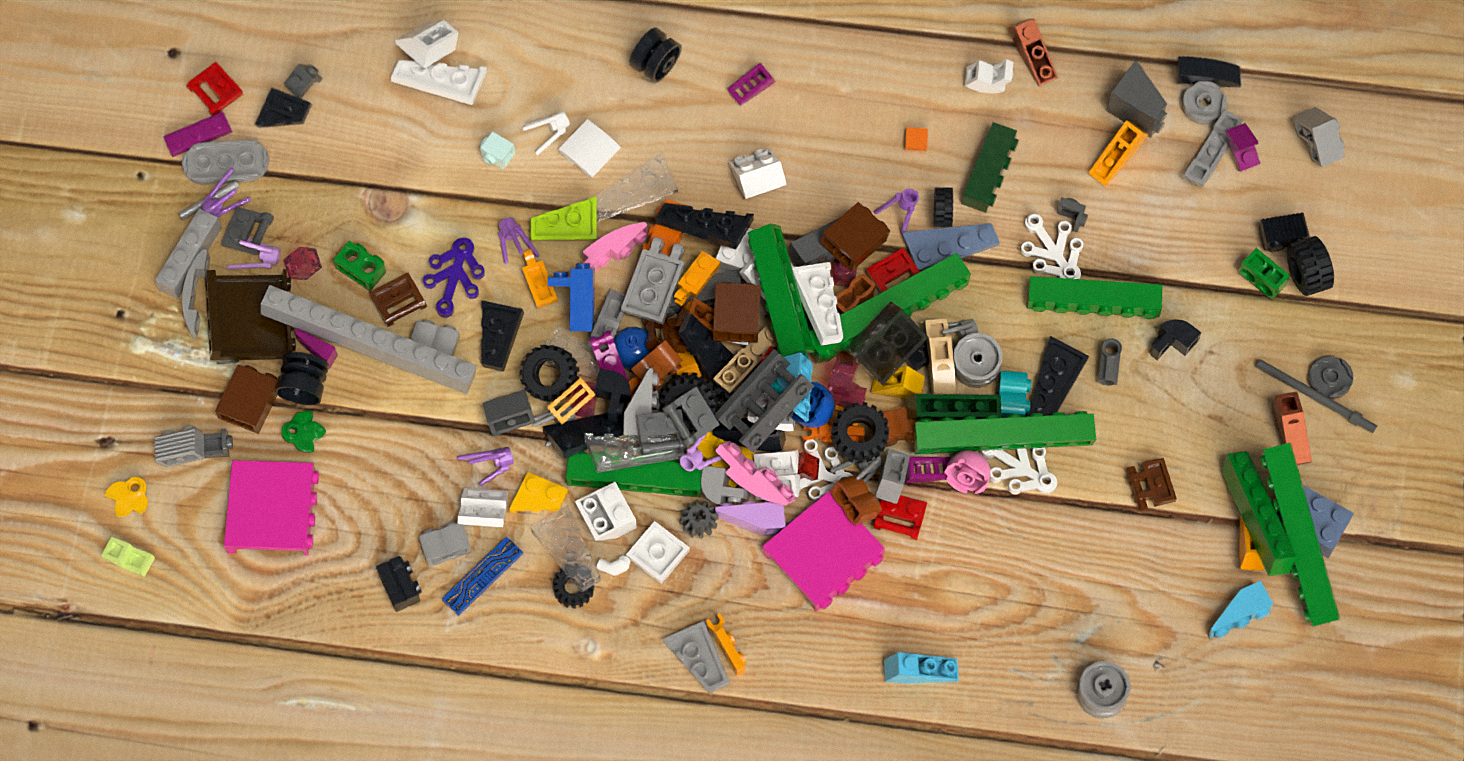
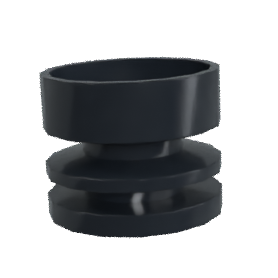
(302, 378)

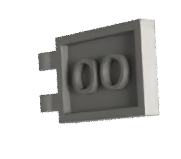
(654, 282)

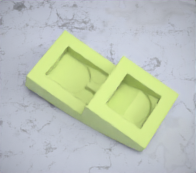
(127, 556)

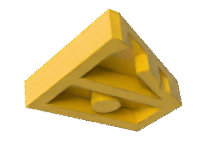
(538, 495)

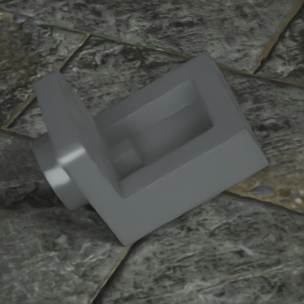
(302, 79)
(1074, 210)
(217, 444)

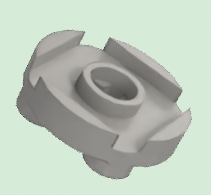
(1200, 113)

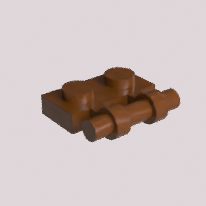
(1158, 483)

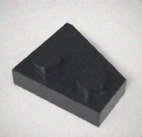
(282, 110)

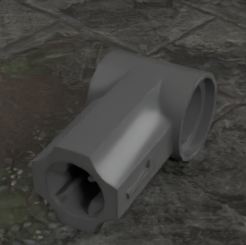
(1109, 363)

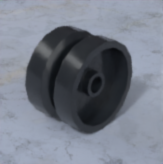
(655, 55)

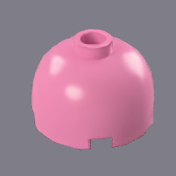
(968, 471)

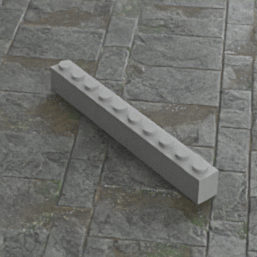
(368, 339)

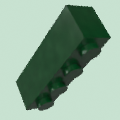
(989, 167)
(952, 405)

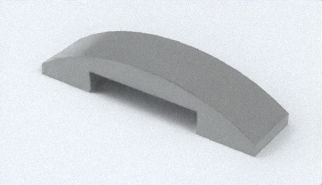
(1212, 150)
(196, 270)

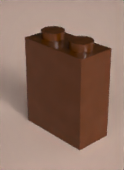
(855, 236)
(736, 312)
(248, 398)

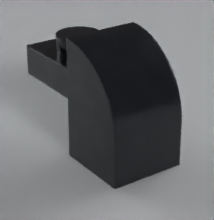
(1177, 334)
(613, 387)

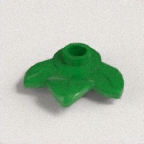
(306, 431)

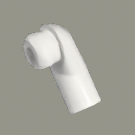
(616, 567)

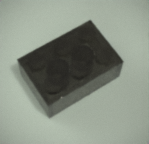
(886, 343)

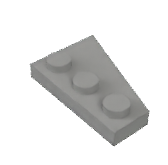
(699, 655)

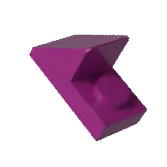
(1243, 146)

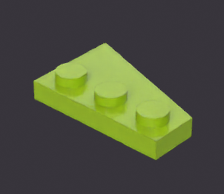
(567, 223)

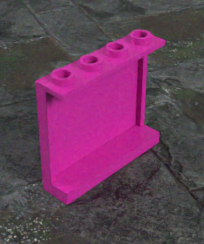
(271, 506)
(824, 551)

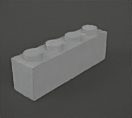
(198, 236)

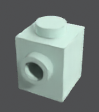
(497, 150)

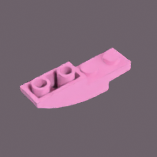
(615, 244)
(759, 482)

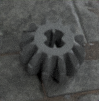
(693, 513)

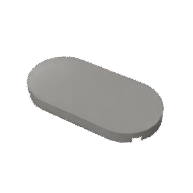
(210, 161)

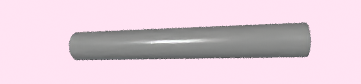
(220, 193)

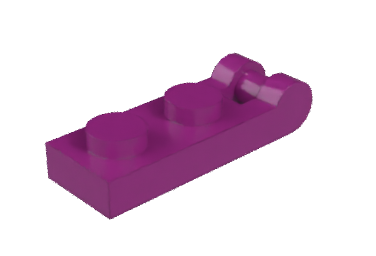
(608, 357)

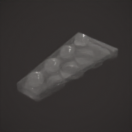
(566, 545)

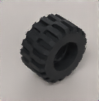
(1310, 266)
(533, 364)
(684, 383)
(864, 415)

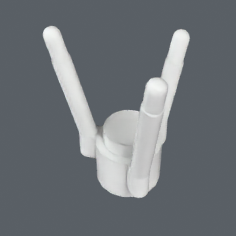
(556, 122)

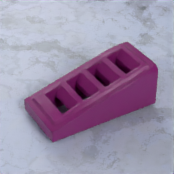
(762, 85)
(317, 347)
(916, 462)

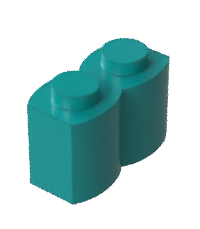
(1013, 392)

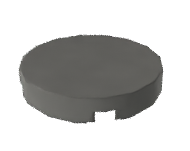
(1331, 377)

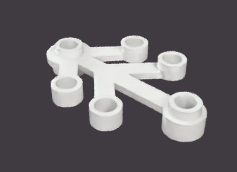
(1053, 251)
(1022, 468)
(823, 473)

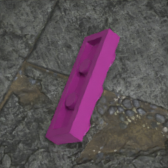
(199, 132)

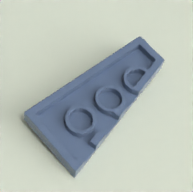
(935, 245)

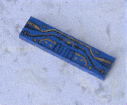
(482, 576)

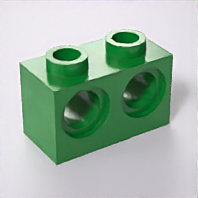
(356, 269)
(1264, 273)

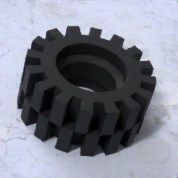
(943, 207)
(568, 598)

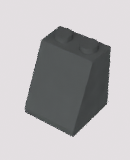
(1138, 101)

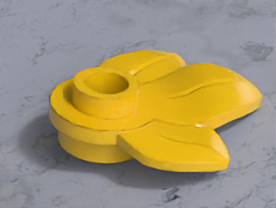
(126, 498)

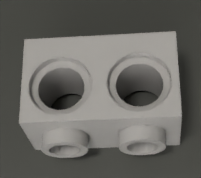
(892, 476)

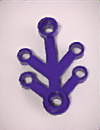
(454, 273)

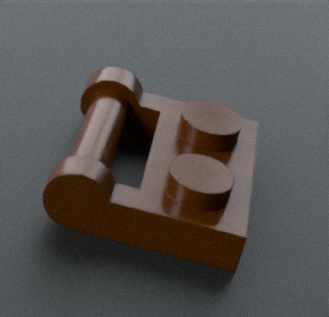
(395, 293)
(669, 332)

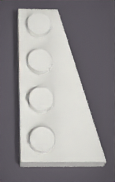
(819, 302)

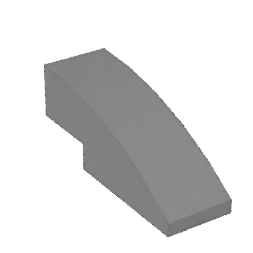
(610, 316)

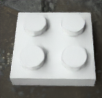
(658, 552)

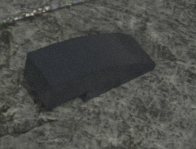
(1205, 69)
(774, 441)

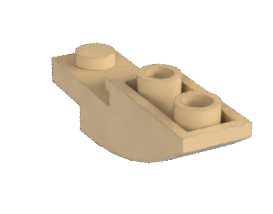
(940, 357)
(745, 361)

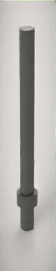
(1354, 417)

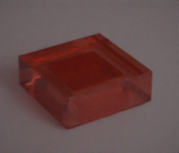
(808, 466)

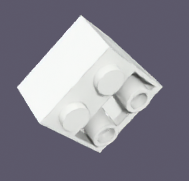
(429, 42)
(757, 172)
(607, 513)

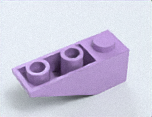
(756, 517)

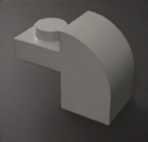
(716, 489)

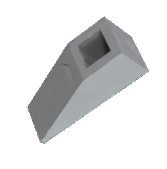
(641, 403)

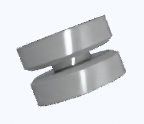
(967, 352)
(1108, 677)

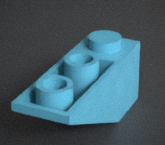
(799, 365)
(1247, 604)
(918, 668)

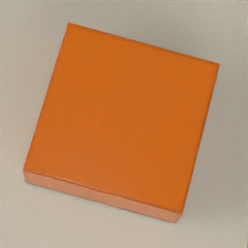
(916, 139)

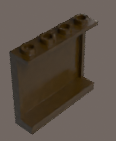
(236, 320)

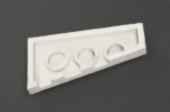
(449, 82)

